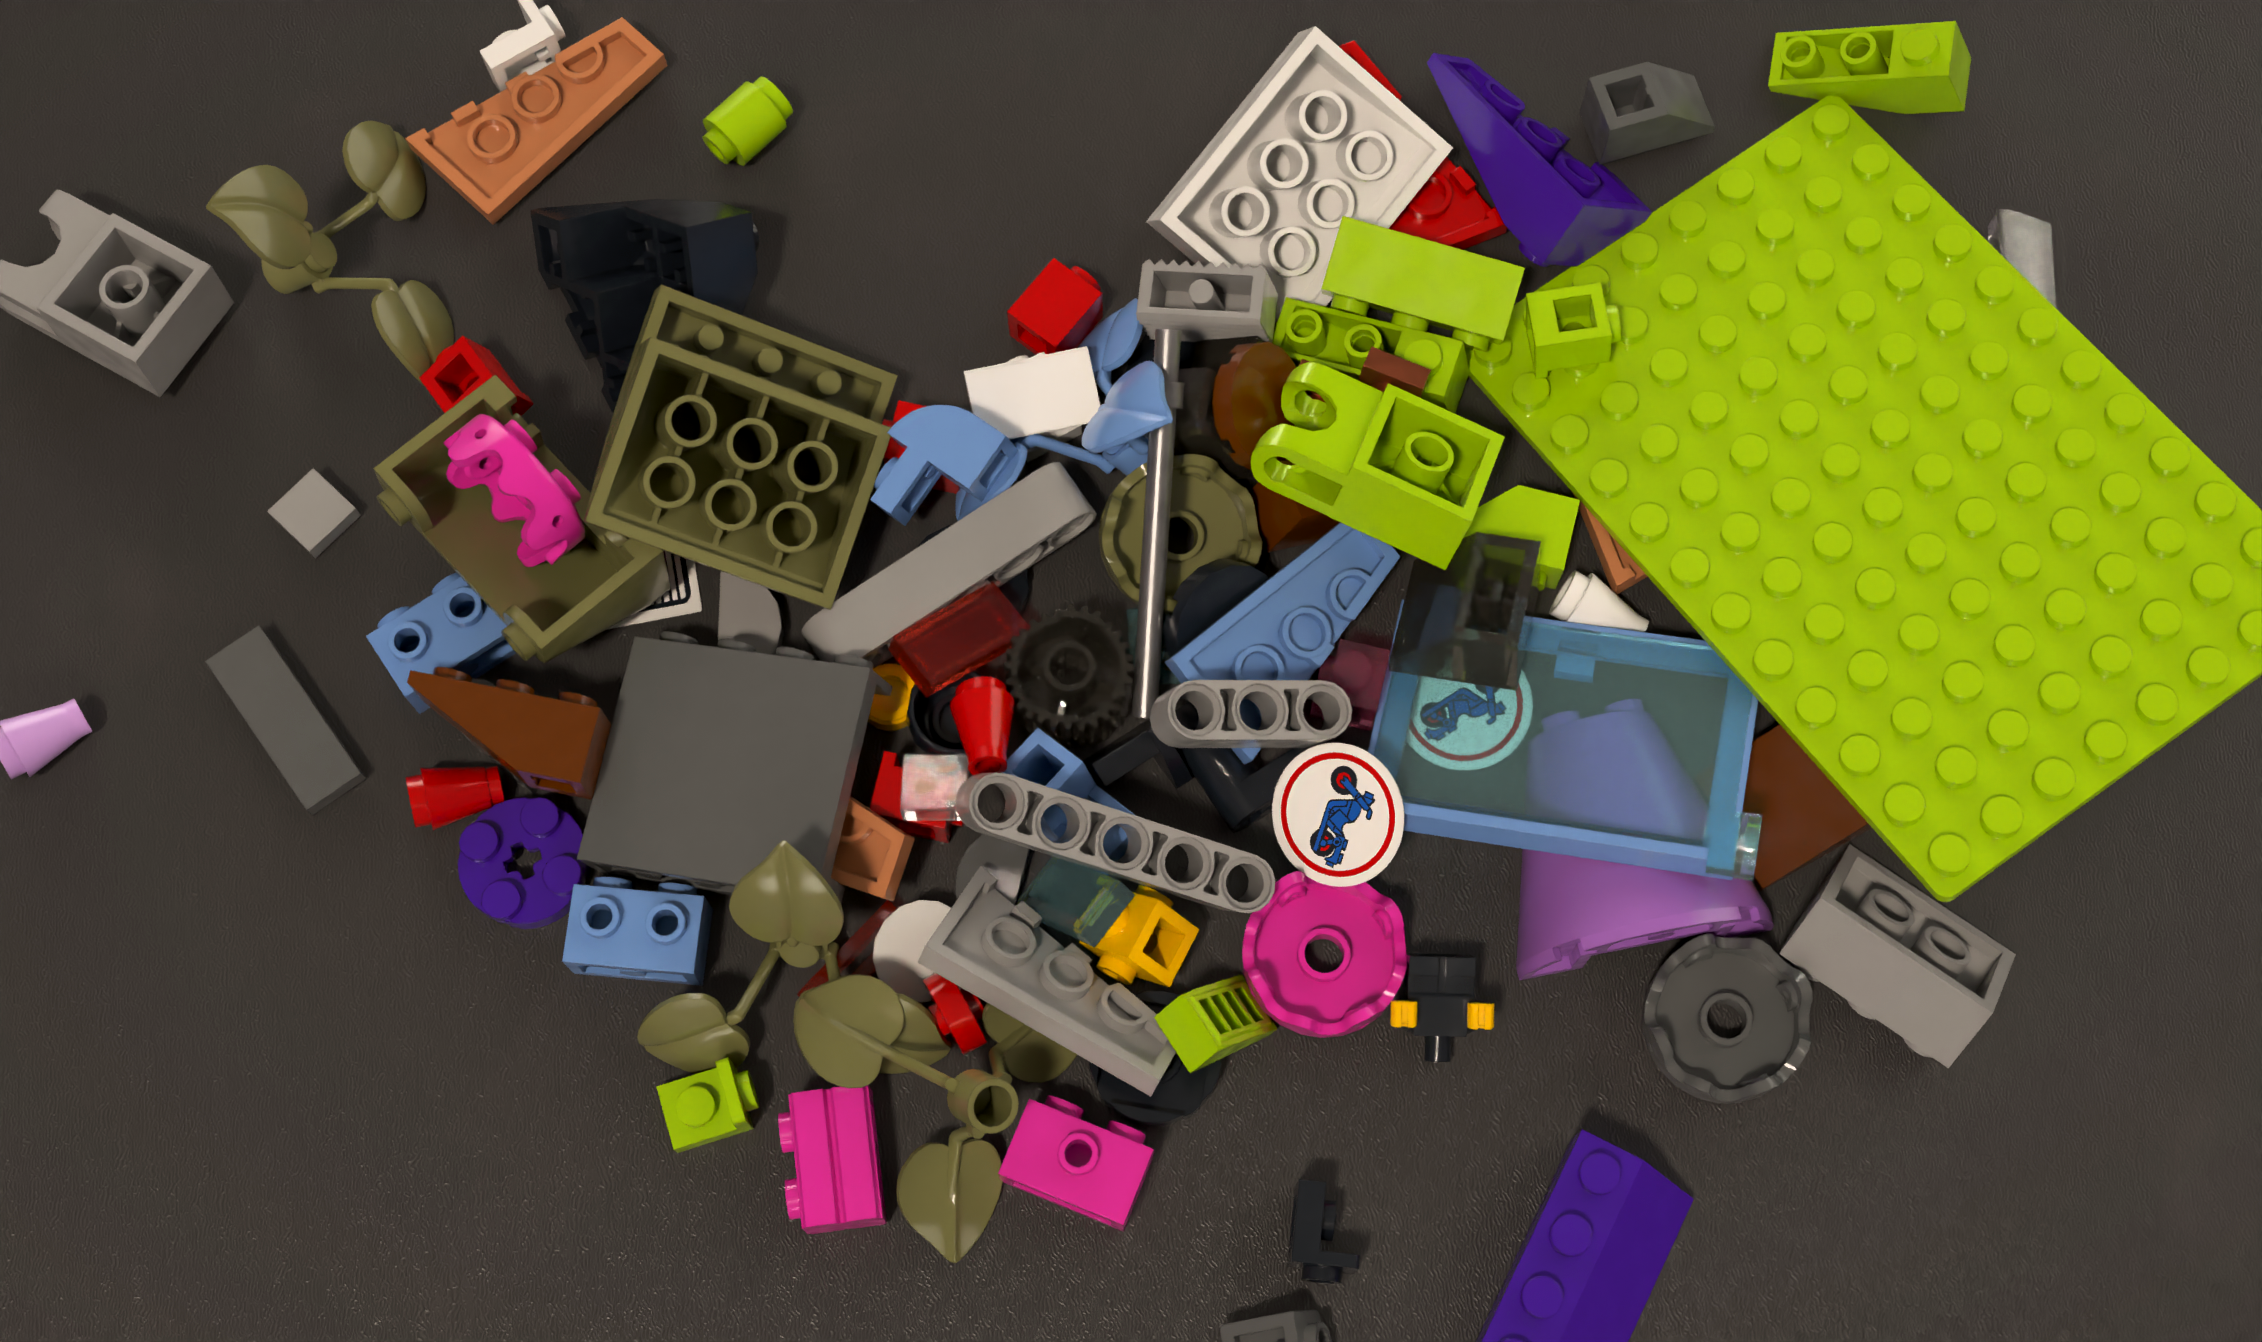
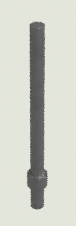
(1156, 531)

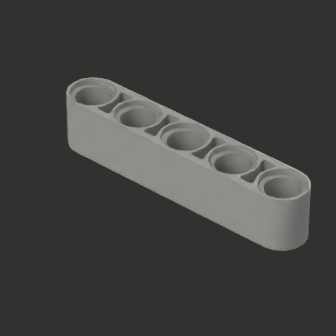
(980, 548)
(1146, 848)

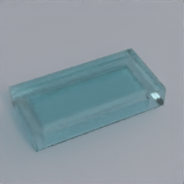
(1076, 899)

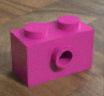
(1077, 1162)

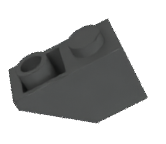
(1642, 110)

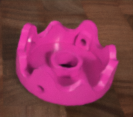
(518, 485)
(1354, 918)

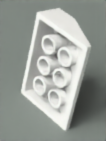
(1292, 161)

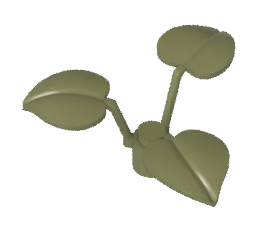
(270, 217)
(800, 917)
(940, 1188)

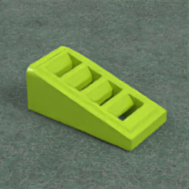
(1214, 1022)

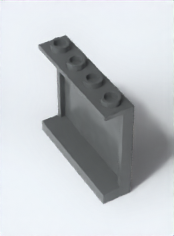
(726, 760)

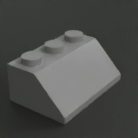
(1899, 957)

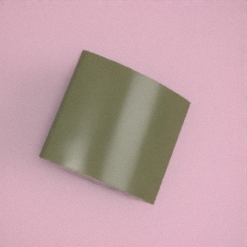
(742, 448)

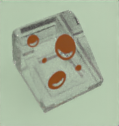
(932, 786)

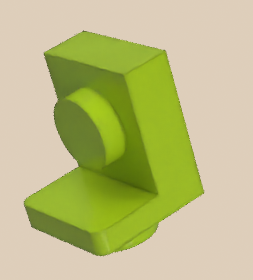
(708, 1105)

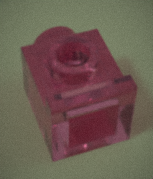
(1361, 674)

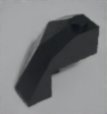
(620, 252)

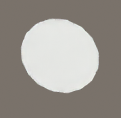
(901, 945)

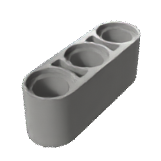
(1280, 708)

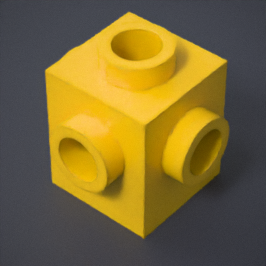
(1145, 940)

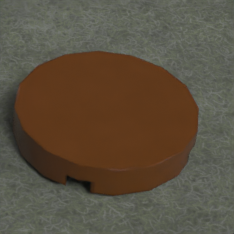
(1249, 396)

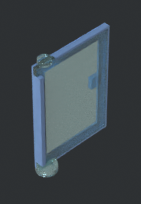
(1601, 754)

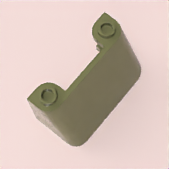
(541, 605)

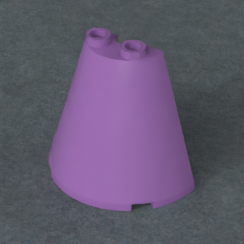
(1600, 907)

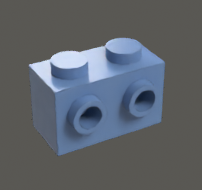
(443, 630)
(638, 932)

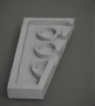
(1026, 973)

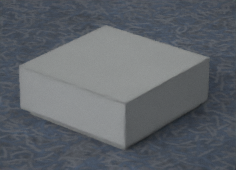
(314, 513)

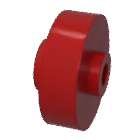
(956, 1012)

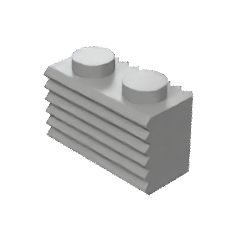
(1207, 300)

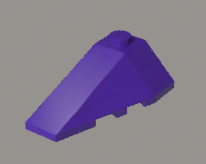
(1539, 189)

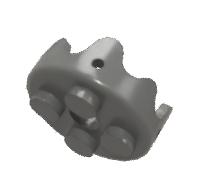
(1763, 990)

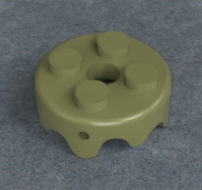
(1203, 497)

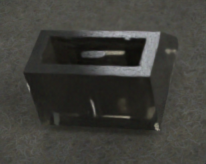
(1473, 615)

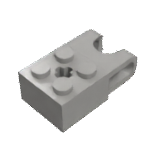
(116, 294)

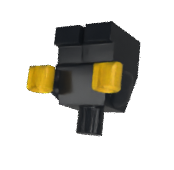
(1440, 1002)

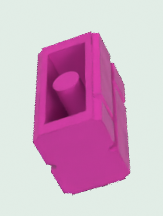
(834, 1159)

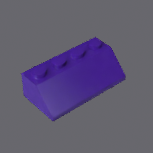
(1589, 1250)

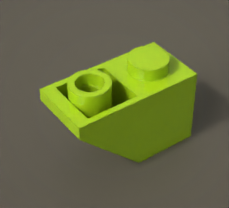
(1536, 517)

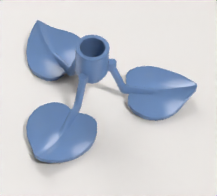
(1130, 410)

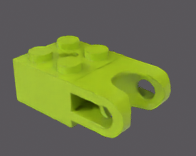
(1378, 461)

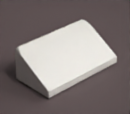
(1035, 393)

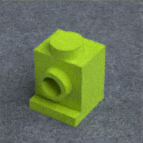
(1570, 327)

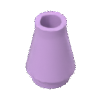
(39, 737)

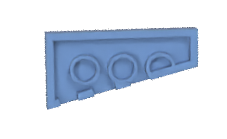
(1290, 619)

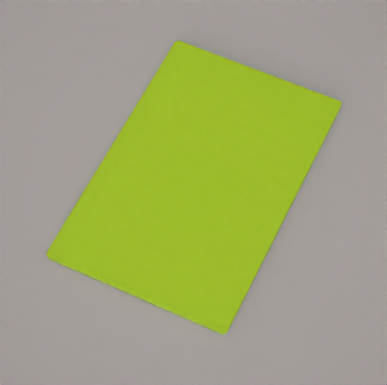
(1898, 495)

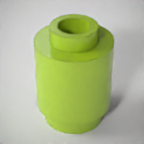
(746, 121)

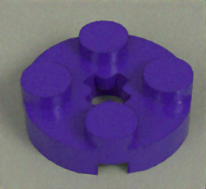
(490, 846)

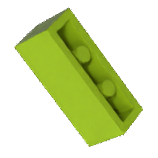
(1421, 283)

